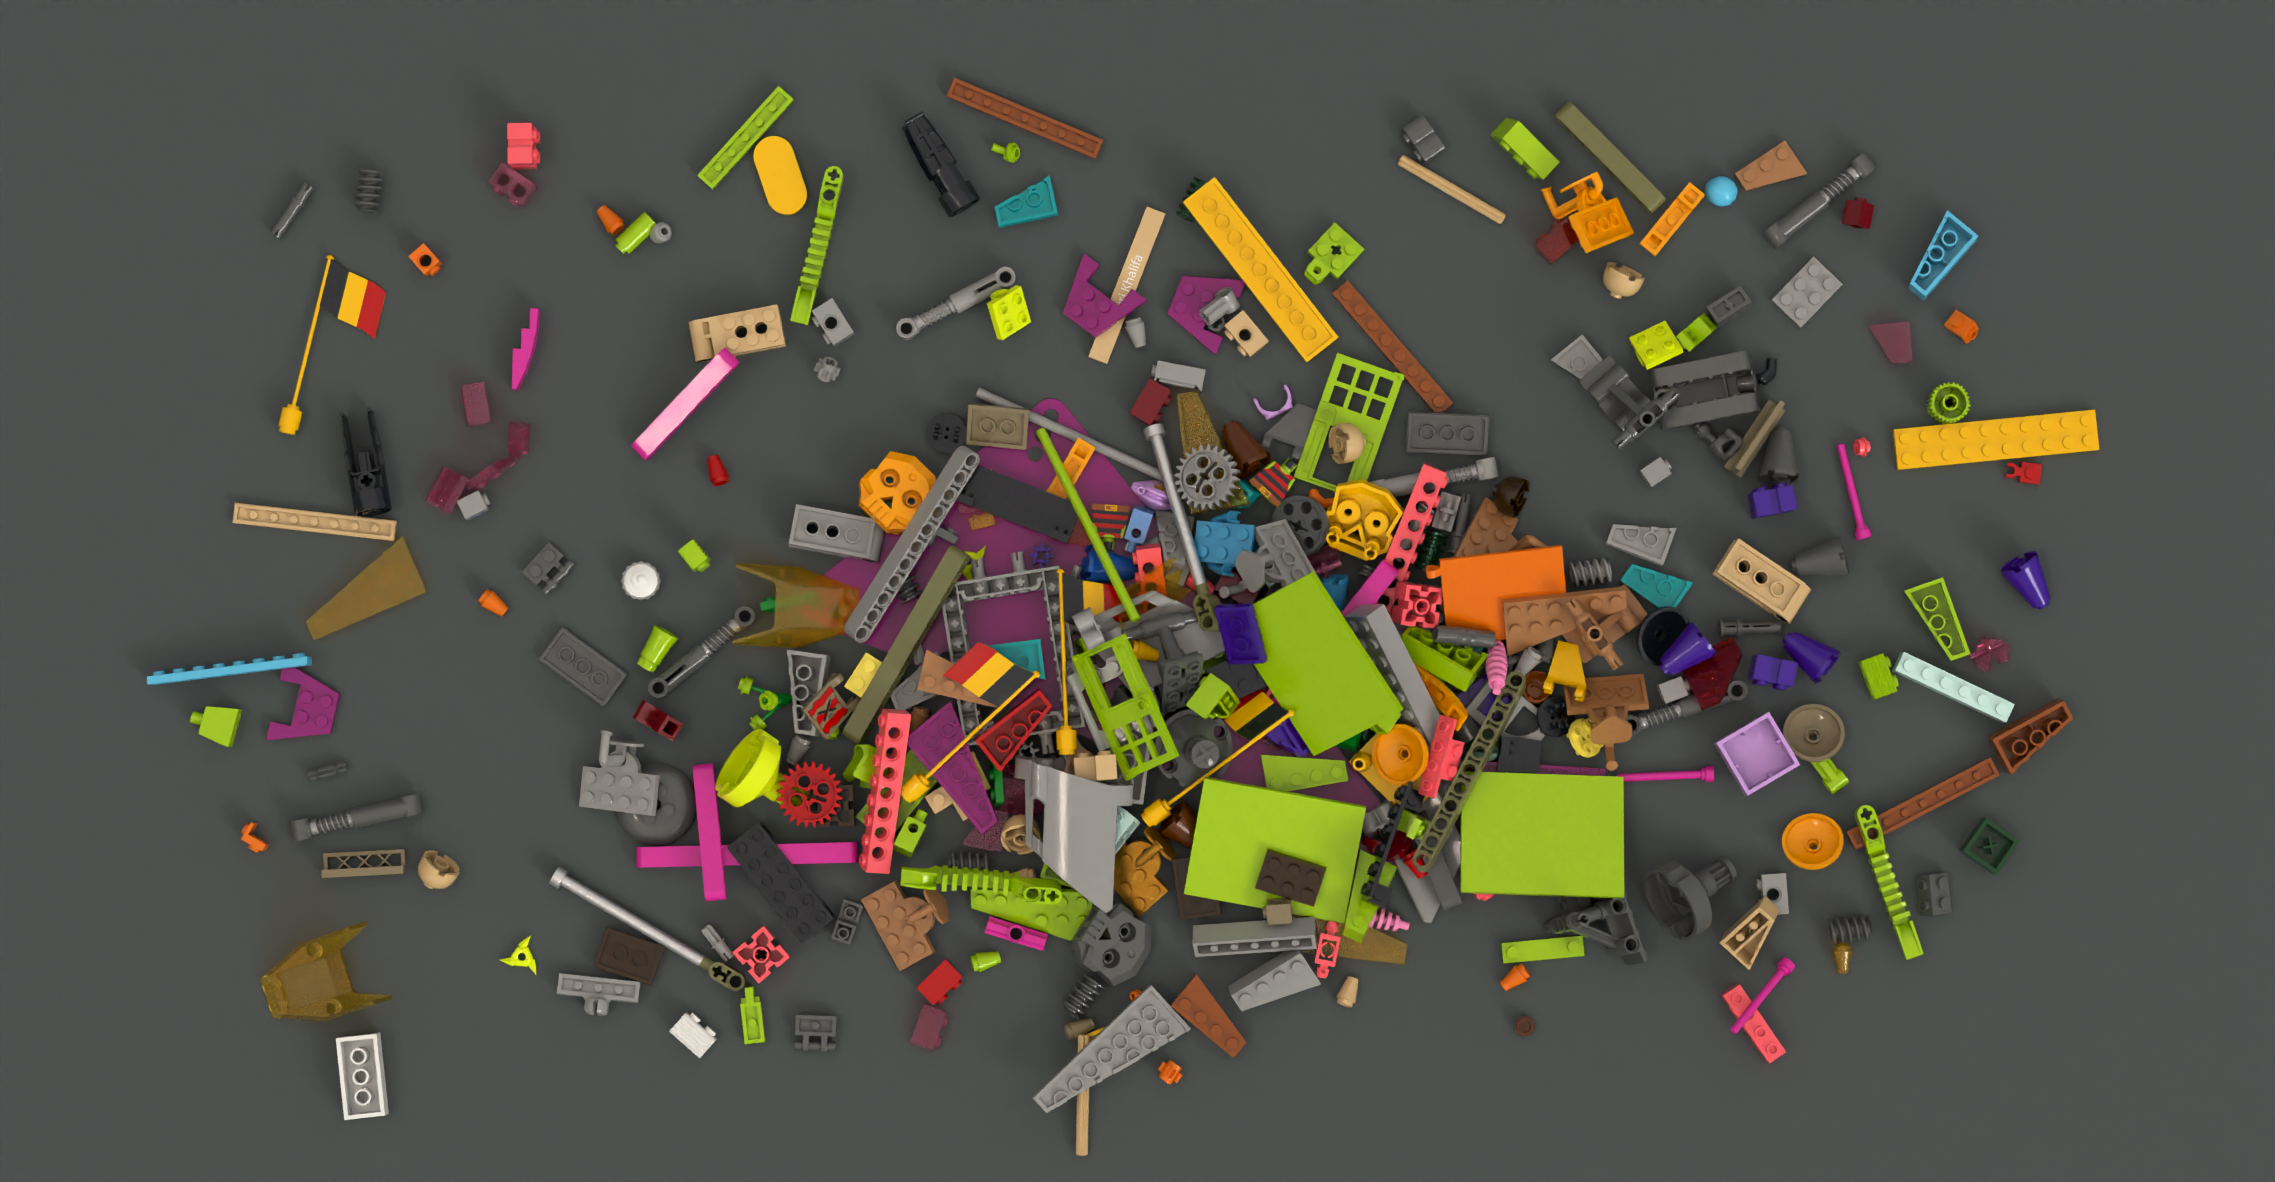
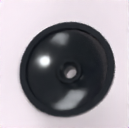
(1668, 623)

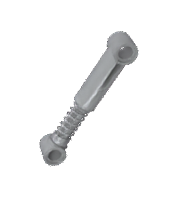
(957, 302)
(1403, 485)

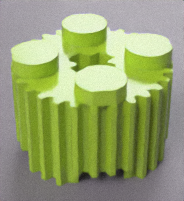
(1936, 403)

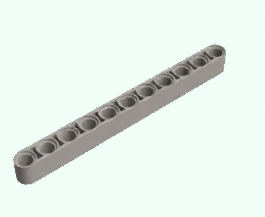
(911, 544)

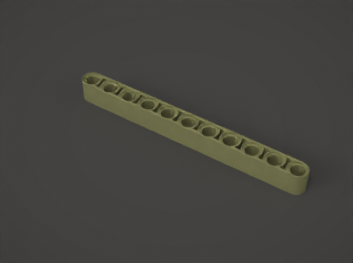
(906, 644)
(1461, 778)

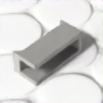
(1178, 375)

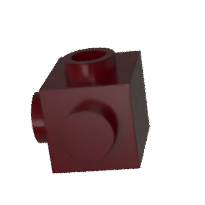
(1858, 213)

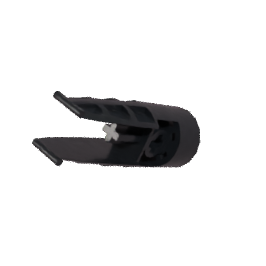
(939, 165)
(371, 499)

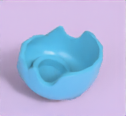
(1720, 191)

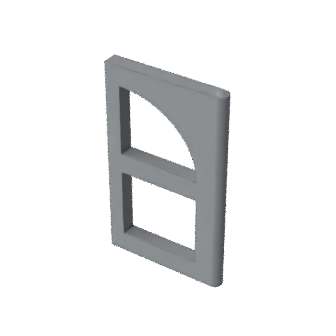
(1478, 717)

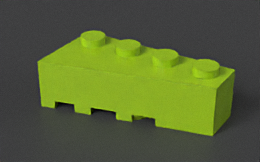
(1360, 912)

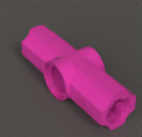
(1002, 929)

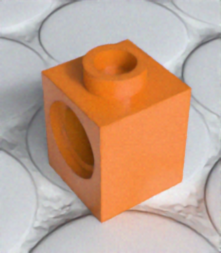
(417, 257)

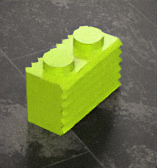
(695, 556)
(1878, 676)

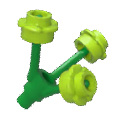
(768, 701)

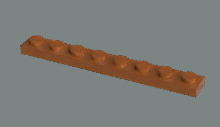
(1024, 118)
(1392, 347)
(1928, 800)

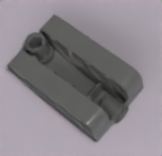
(1708, 389)

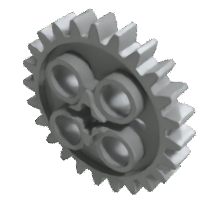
(1221, 487)

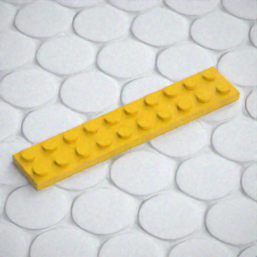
(1260, 269)
(1996, 439)

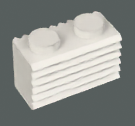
(693, 1034)

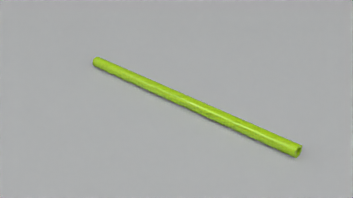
(1088, 525)

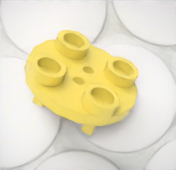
(1580, 738)

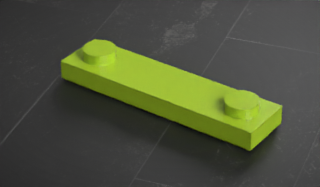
(1542, 949)

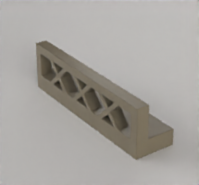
(366, 871)

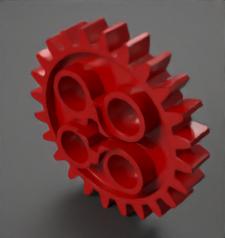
(816, 777)

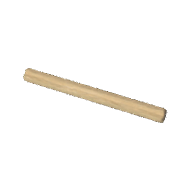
(1451, 189)
(1082, 1109)

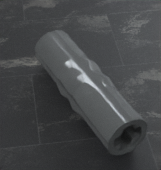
(1464, 636)

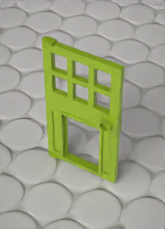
(1331, 414)
(1128, 711)

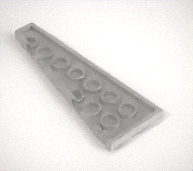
(1130, 1036)

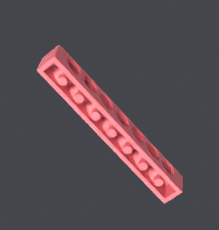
(1427, 474)
(890, 800)

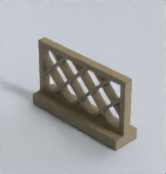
(1755, 437)

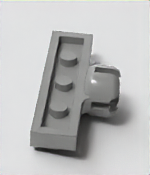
(598, 991)

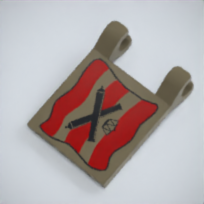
(828, 709)

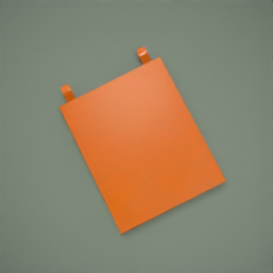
(1478, 584)

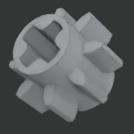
(827, 369)
(1025, 747)

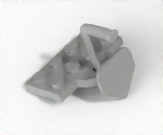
(1276, 561)
(619, 781)

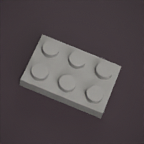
(1806, 292)

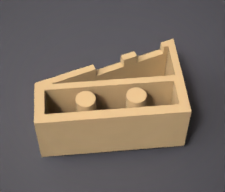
(1750, 931)

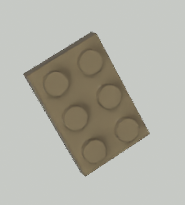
(997, 426)

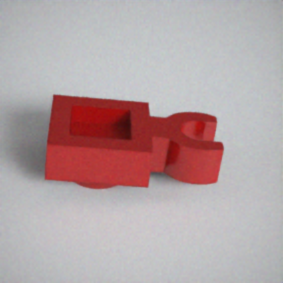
(2027, 472)

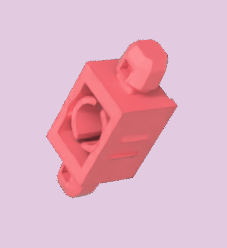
(1322, 970)

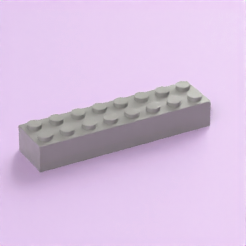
(1387, 651)

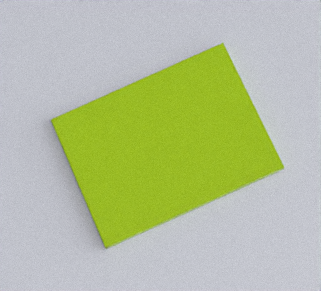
(1319, 666)
(1245, 820)
(1543, 835)

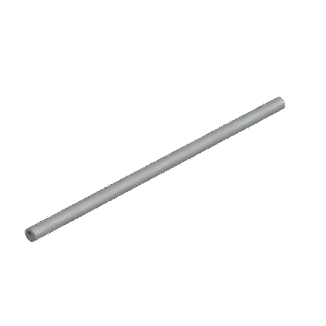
(1073, 435)

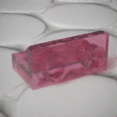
(446, 490)
(929, 1026)

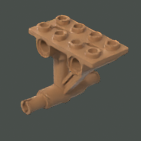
(1598, 636)

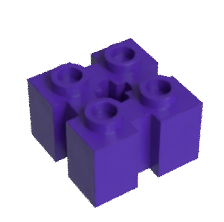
(1773, 501)
(1773, 671)

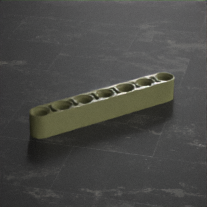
(1609, 157)

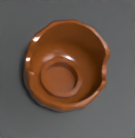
(1534, 690)

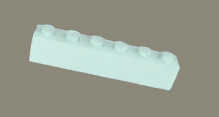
(1953, 687)

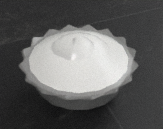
(640, 580)

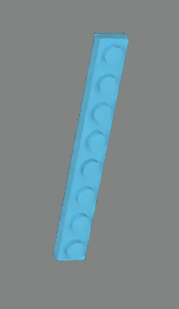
(220, 670)

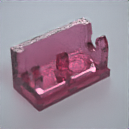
(475, 404)

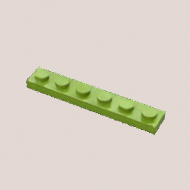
(745, 137)

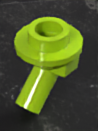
(1011, 152)

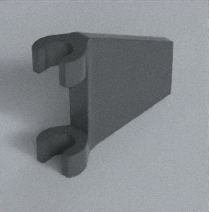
(1292, 429)

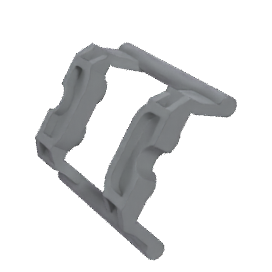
(1108, 672)

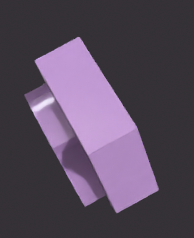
(1756, 753)

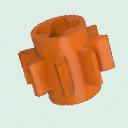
(1170, 1072)

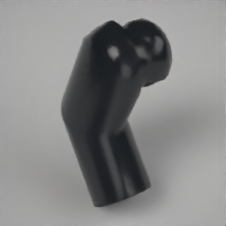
(1769, 374)

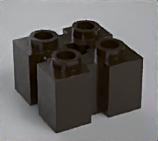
(845, 815)

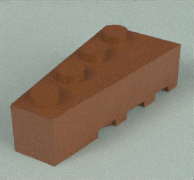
(2028, 734)
(1205, 1013)

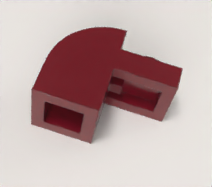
(658, 720)
(1399, 846)

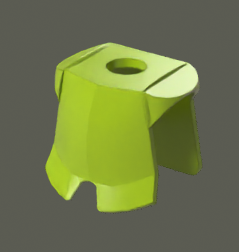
(861, 765)

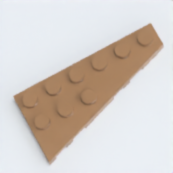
(1546, 616)

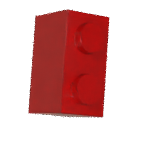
(940, 982)

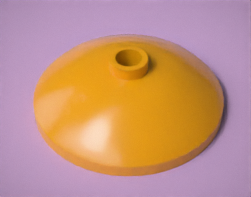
(1390, 756)
(1810, 831)

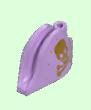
(1152, 494)

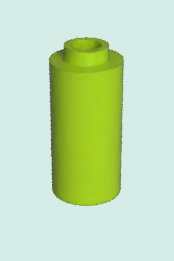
(635, 233)

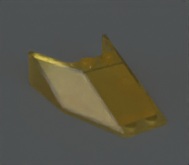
(806, 607)
(315, 980)

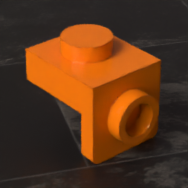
(1962, 326)
(254, 842)

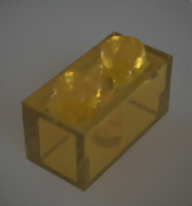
(981, 521)

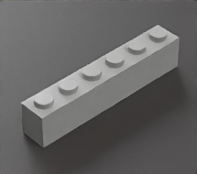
(1254, 937)

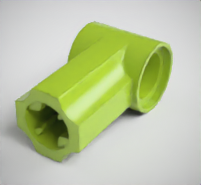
(1832, 777)

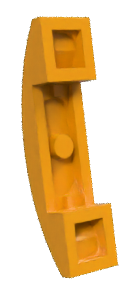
(1672, 219)
(1074, 465)
(1443, 697)

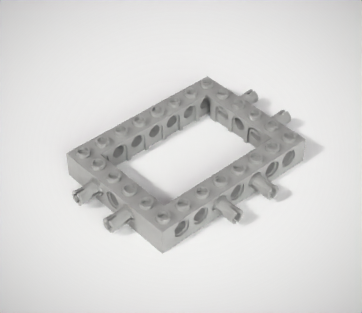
(958, 640)

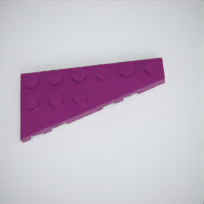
(959, 773)

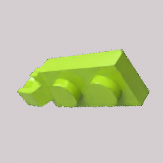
(752, 1017)

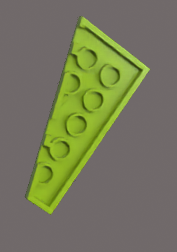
(1056, 919)

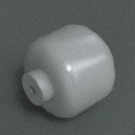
(660, 232)

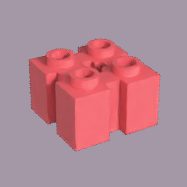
(522, 145)
(1416, 604)
(761, 967)

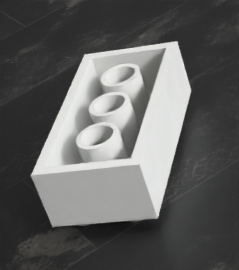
(362, 1076)

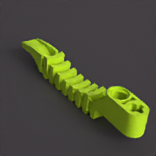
(818, 245)
(928, 878)
(1888, 888)

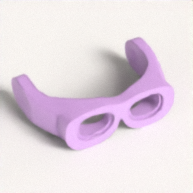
(1268, 414)

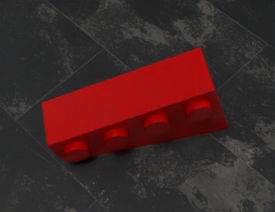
(1010, 731)

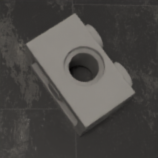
(841, 331)
(1779, 883)

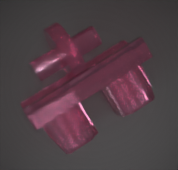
(518, 439)
(1326, 561)
(1988, 650)

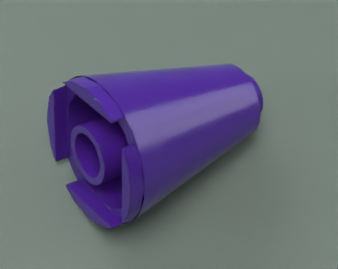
(2028, 579)
(1686, 651)
(1810, 655)

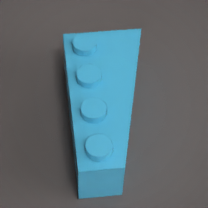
(1944, 252)

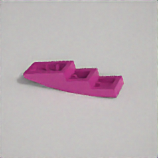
(523, 357)

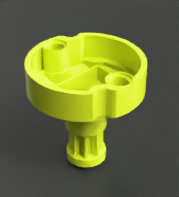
(753, 771)

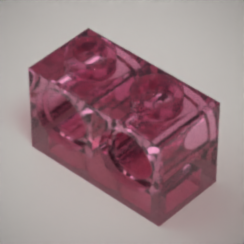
(515, 181)

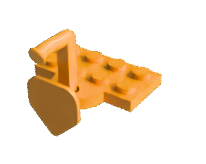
(1598, 220)

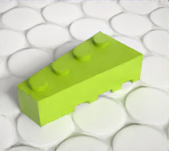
(1938, 613)
(1445, 660)
(1301, 773)

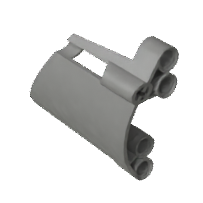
(1103, 628)
(1077, 826)
(1422, 889)

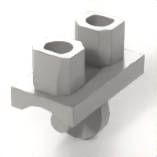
(1446, 511)

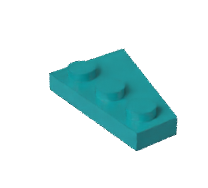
(1028, 206)
(1656, 587)

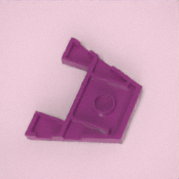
(1191, 297)
(1092, 308)
(313, 710)

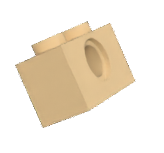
(1240, 323)

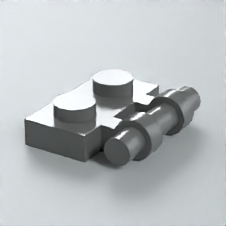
(543, 564)
(815, 1026)

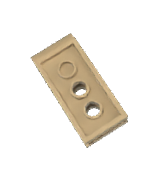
(720, 331)
(1779, 590)

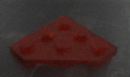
(1712, 677)

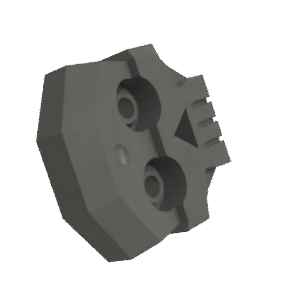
(1125, 951)

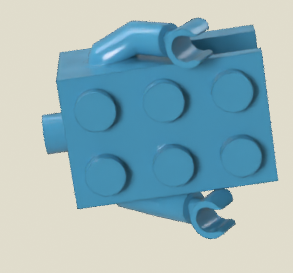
(1222, 541)

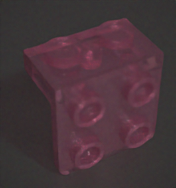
(1015, 794)

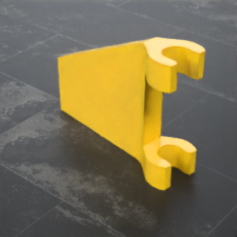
(1566, 670)

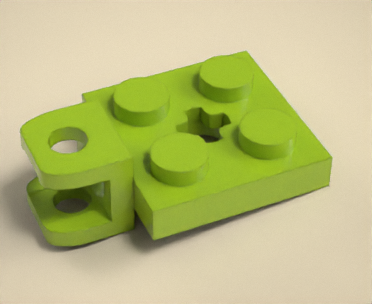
(1323, 259)

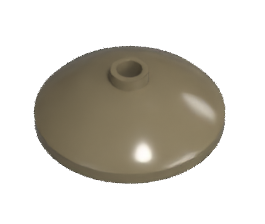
(1818, 722)

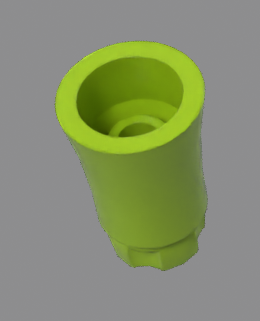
(656, 648)

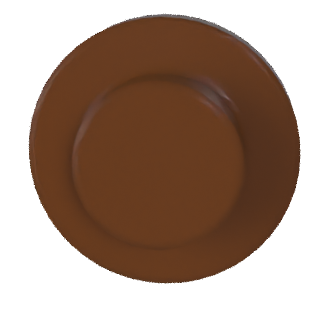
(1524, 1026)

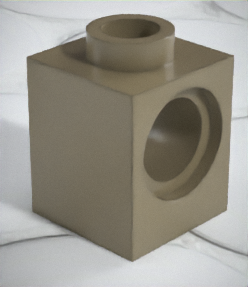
(1278, 911)

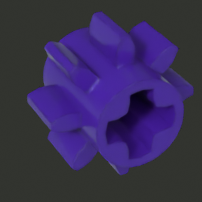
(1041, 549)

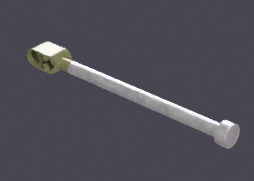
(1203, 601)
(561, 878)

